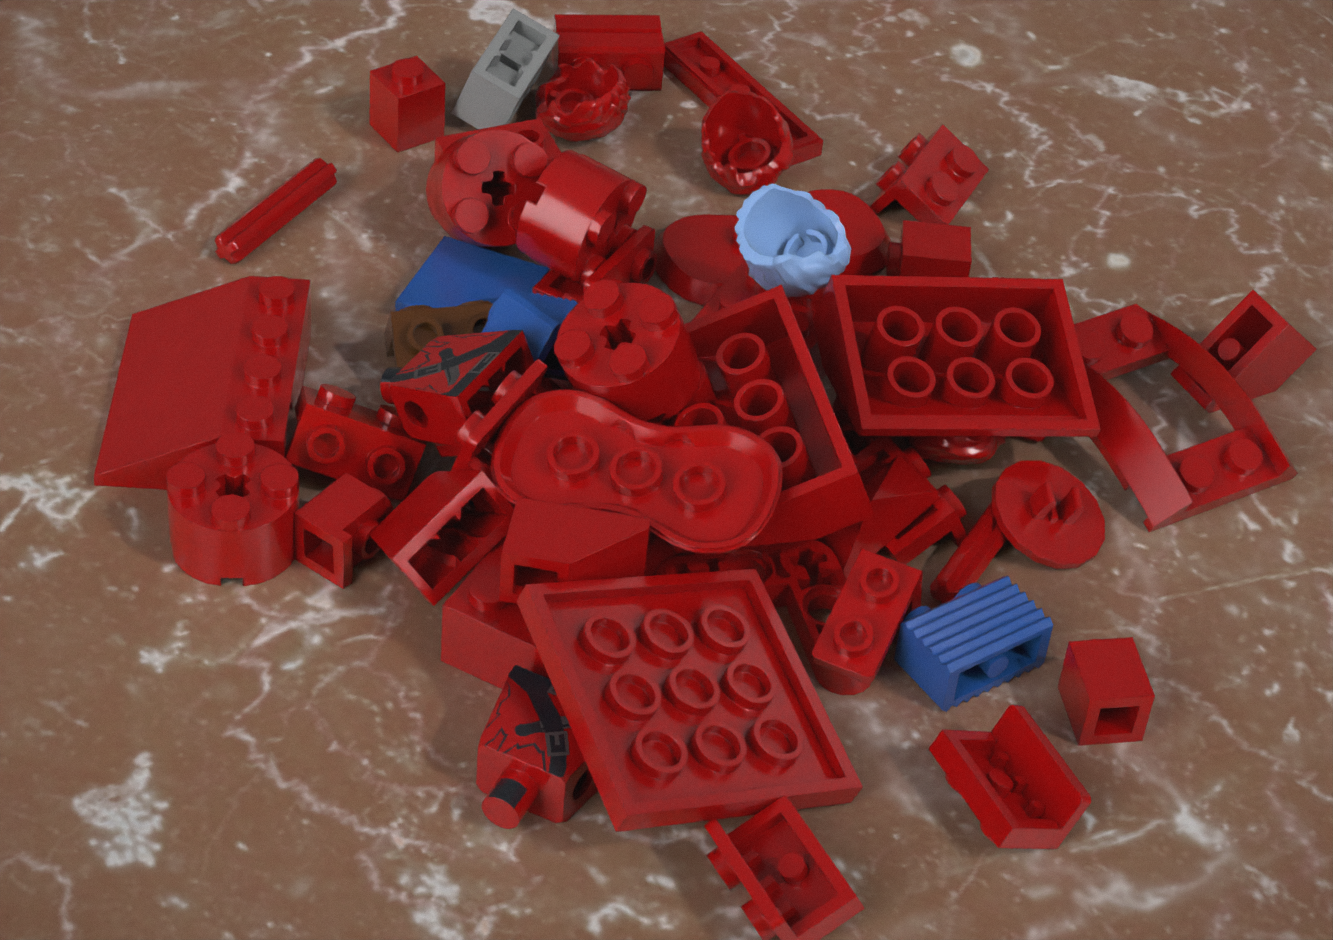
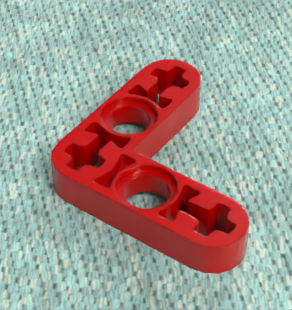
(787, 582)

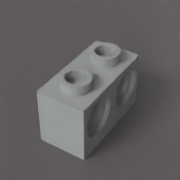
(505, 72)

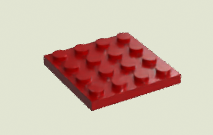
(686, 697)

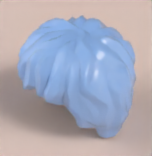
(790, 240)

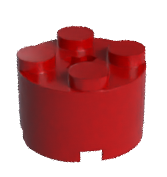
(457, 180)
(580, 216)
(629, 349)
(233, 511)

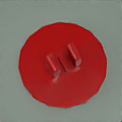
(1048, 514)

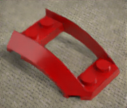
(1192, 478)

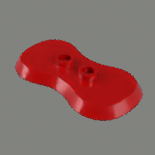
(702, 250)
(696, 483)

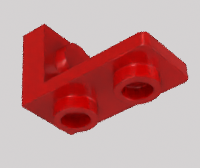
(867, 616)

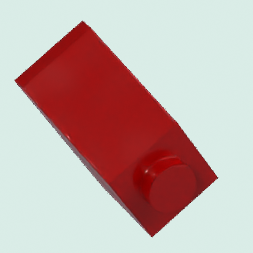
(1254, 348)

